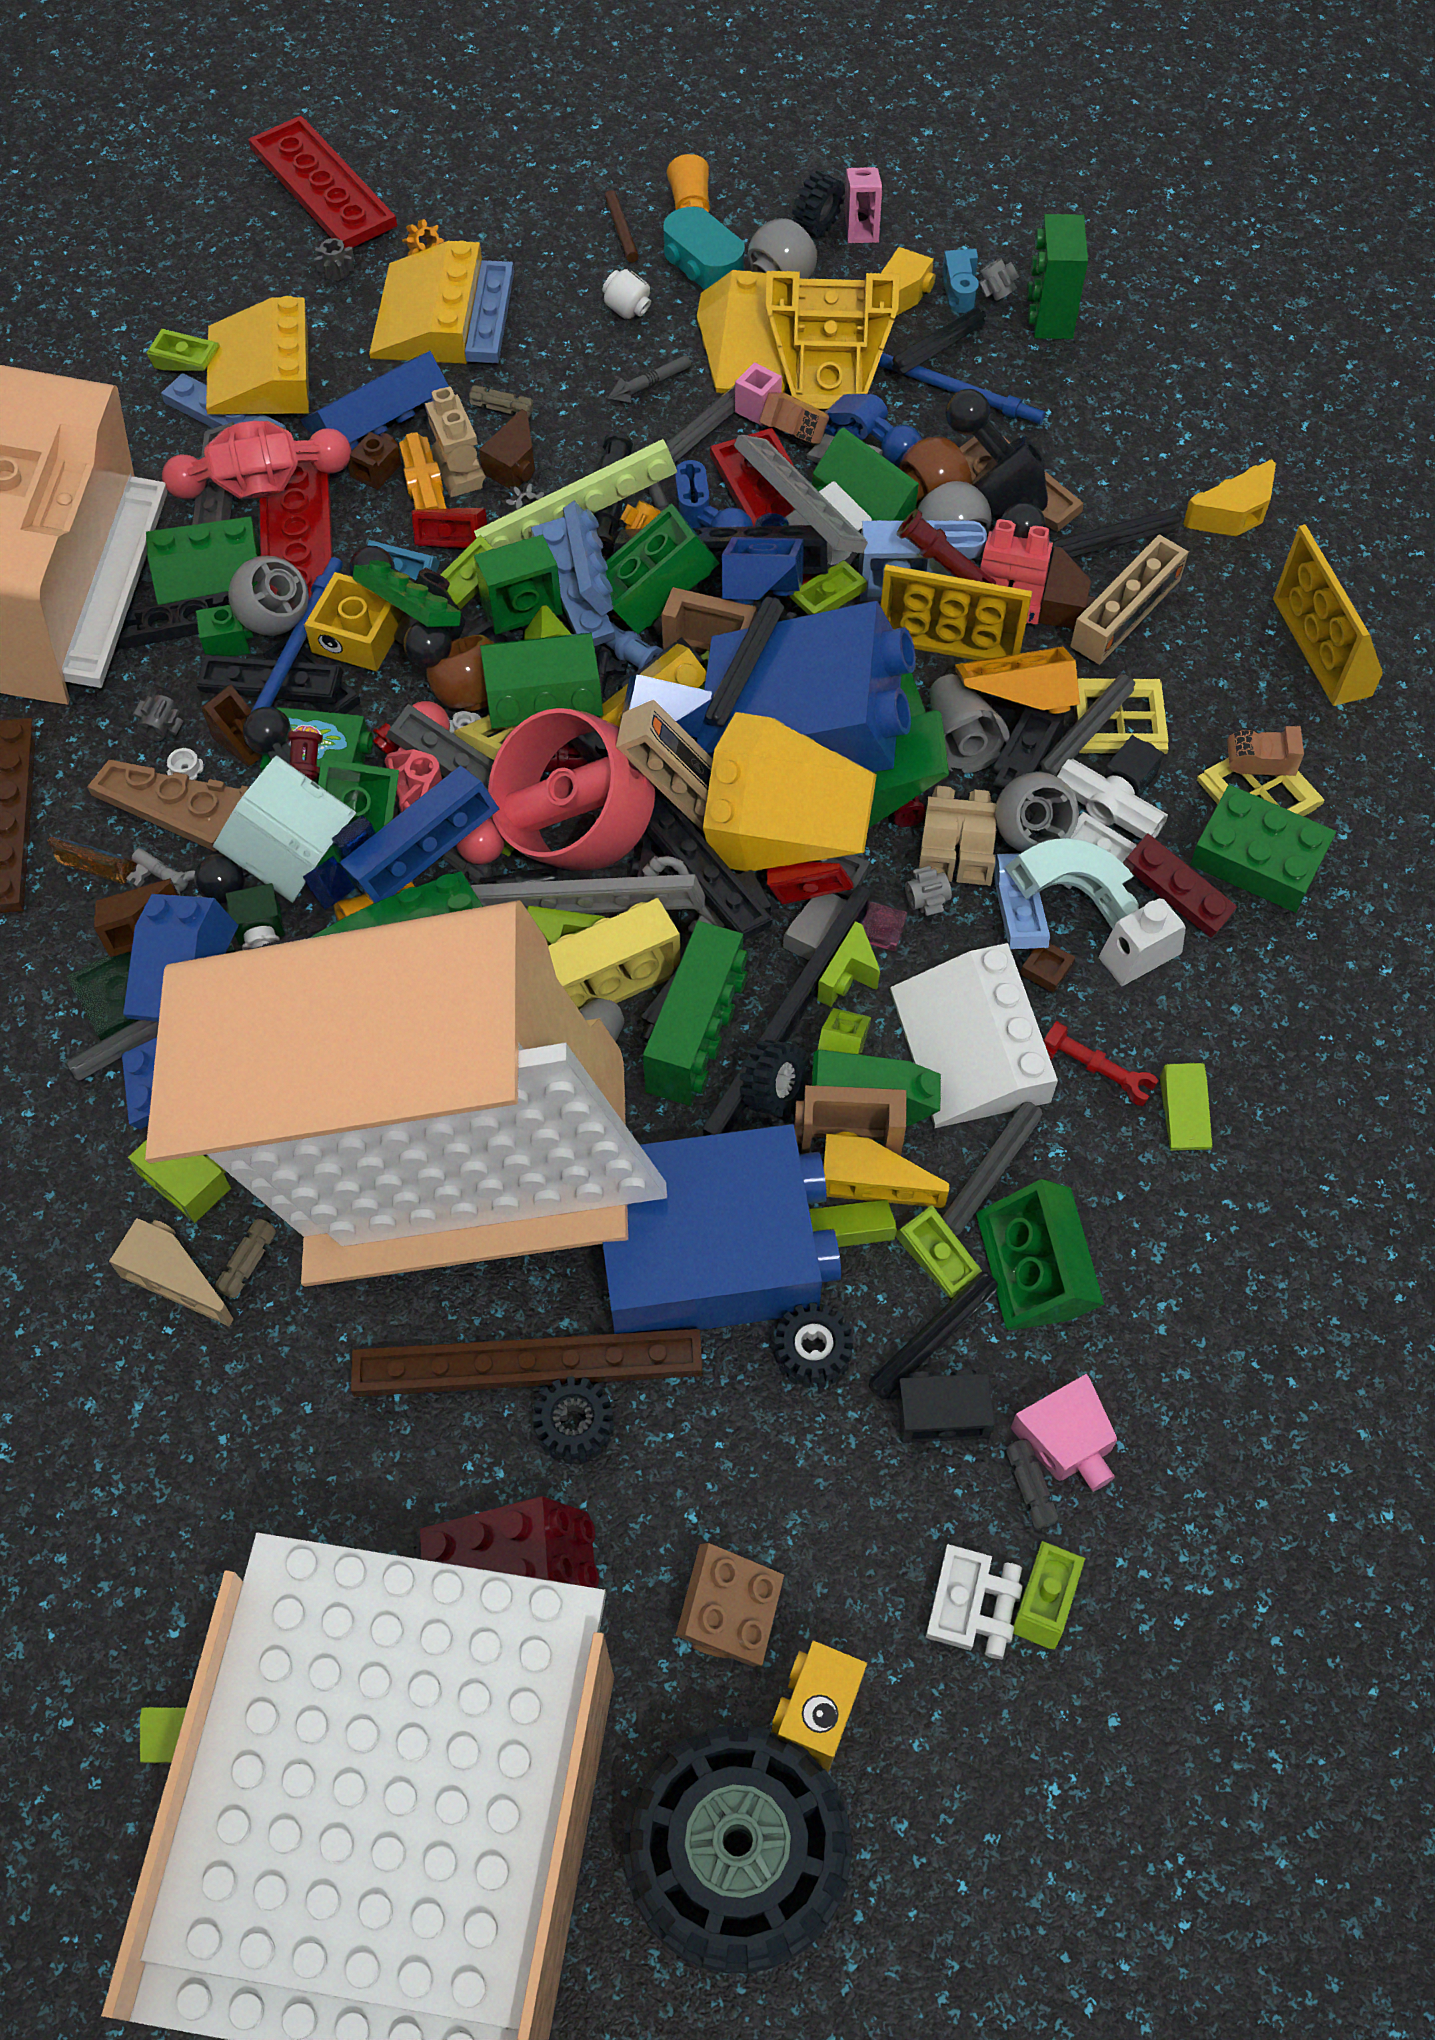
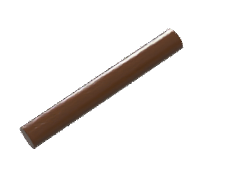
(621, 226)

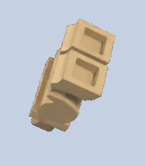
(454, 443)
(961, 824)

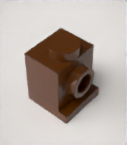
(374, 459)

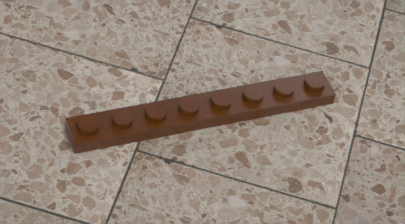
(525, 1362)

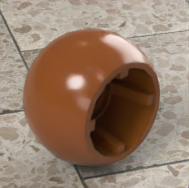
(934, 463)
(460, 677)

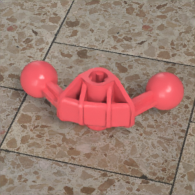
(254, 460)
(422, 772)

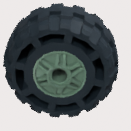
(726, 1907)

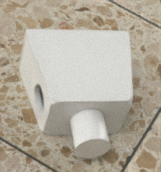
(1143, 941)

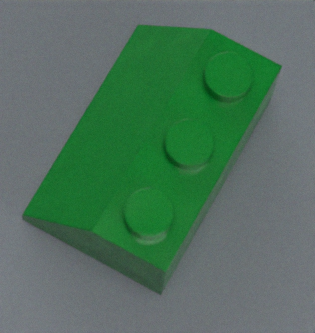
(867, 478)
(199, 557)
(652, 563)
(540, 676)
(362, 788)
(1039, 1256)

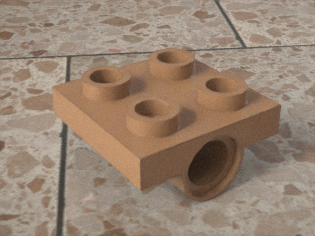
(729, 1606)

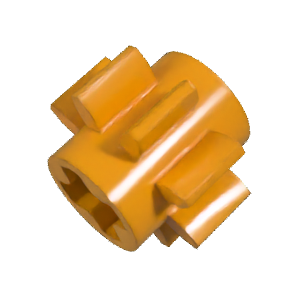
(425, 232)
(639, 516)

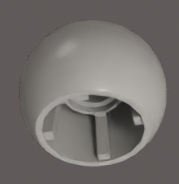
(782, 247)
(956, 503)
(256, 606)
(1052, 823)

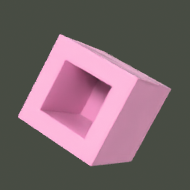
(753, 389)

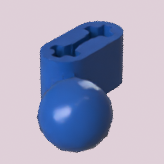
(866, 415)
(700, 514)

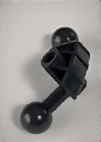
(1014, 476)
(422, 644)
(266, 734)

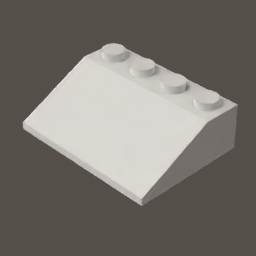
(978, 1033)

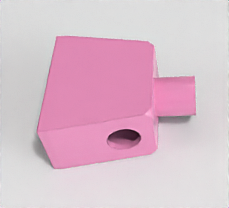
(863, 195)
(1070, 1433)

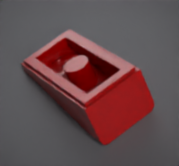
(447, 526)
(807, 881)

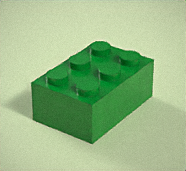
(1058, 276)
(1262, 848)

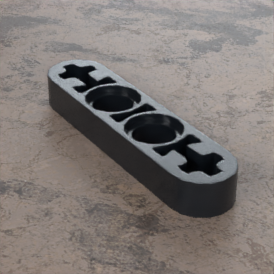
(173, 612)

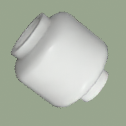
(626, 294)

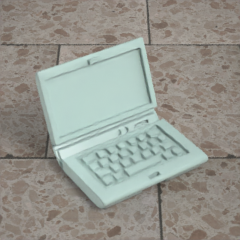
(282, 827)

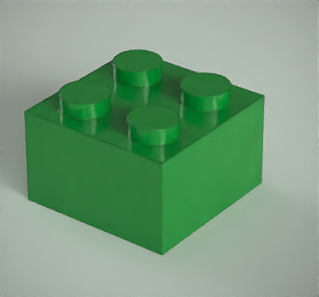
(517, 583)

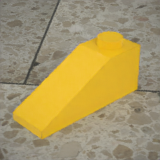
(915, 276)
(870, 1172)

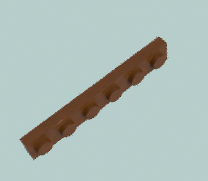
(16, 782)

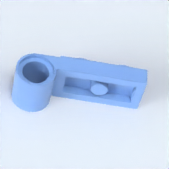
(1022, 918)

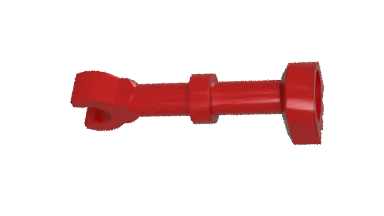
(1096, 1061)

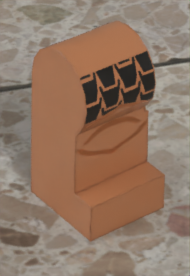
(794, 417)
(1266, 752)

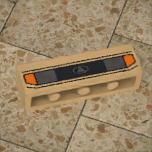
(1129, 599)
(667, 757)

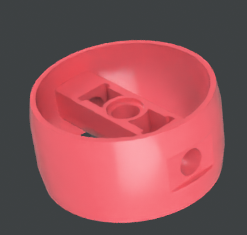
(533, 805)

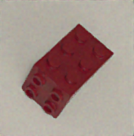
(521, 1539)

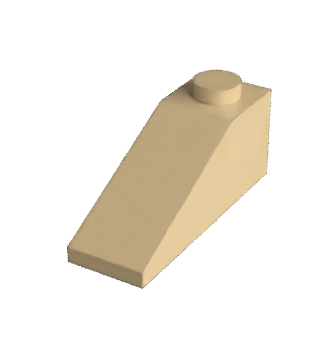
(159, 1263)

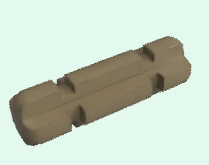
(499, 400)
(245, 1258)

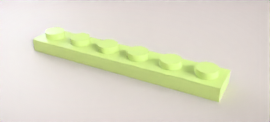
(590, 493)

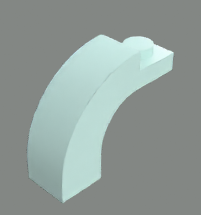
(1077, 865)

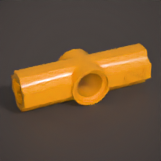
(421, 473)

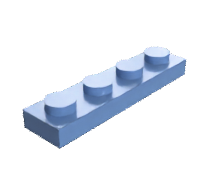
(489, 312)
(190, 398)
(587, 557)
(579, 612)

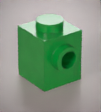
(222, 632)

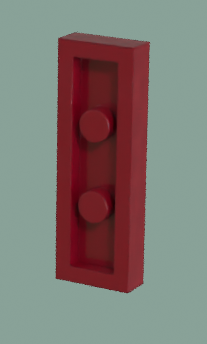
(1179, 885)

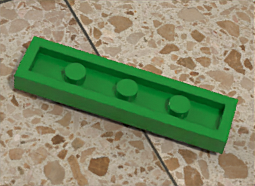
(406, 595)

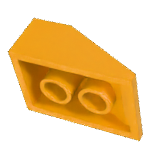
(1034, 678)

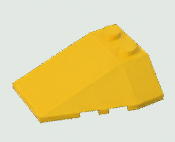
(737, 328)
(830, 331)
(783, 798)

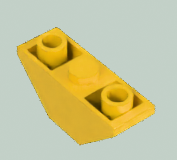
(1233, 504)

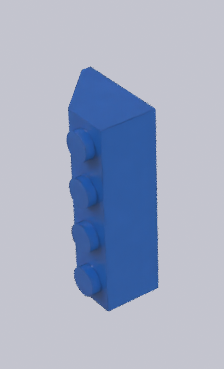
(380, 400)

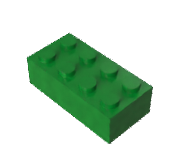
(694, 1014)

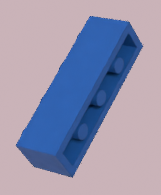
(420, 835)

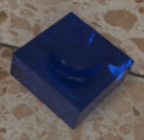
(353, 836)
(329, 882)

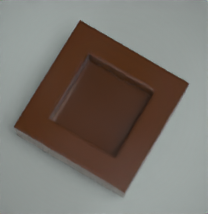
(1048, 966)

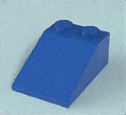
(168, 933)

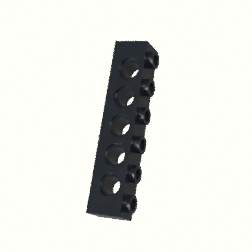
(816, 550)

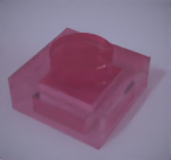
(884, 925)

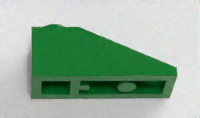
(864, 1071)

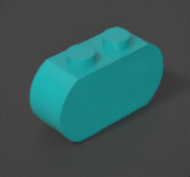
(701, 246)

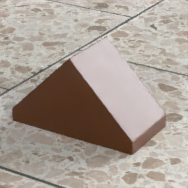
(225, 720)

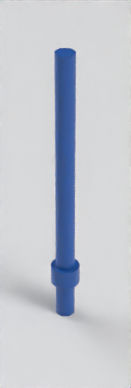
(1010, 405)
(296, 639)

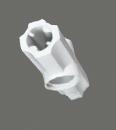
(1112, 800)

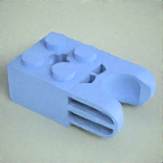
(887, 548)

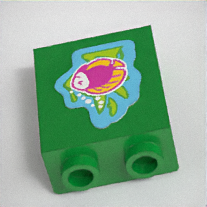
(343, 735)

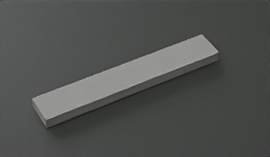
(801, 494)
(598, 894)

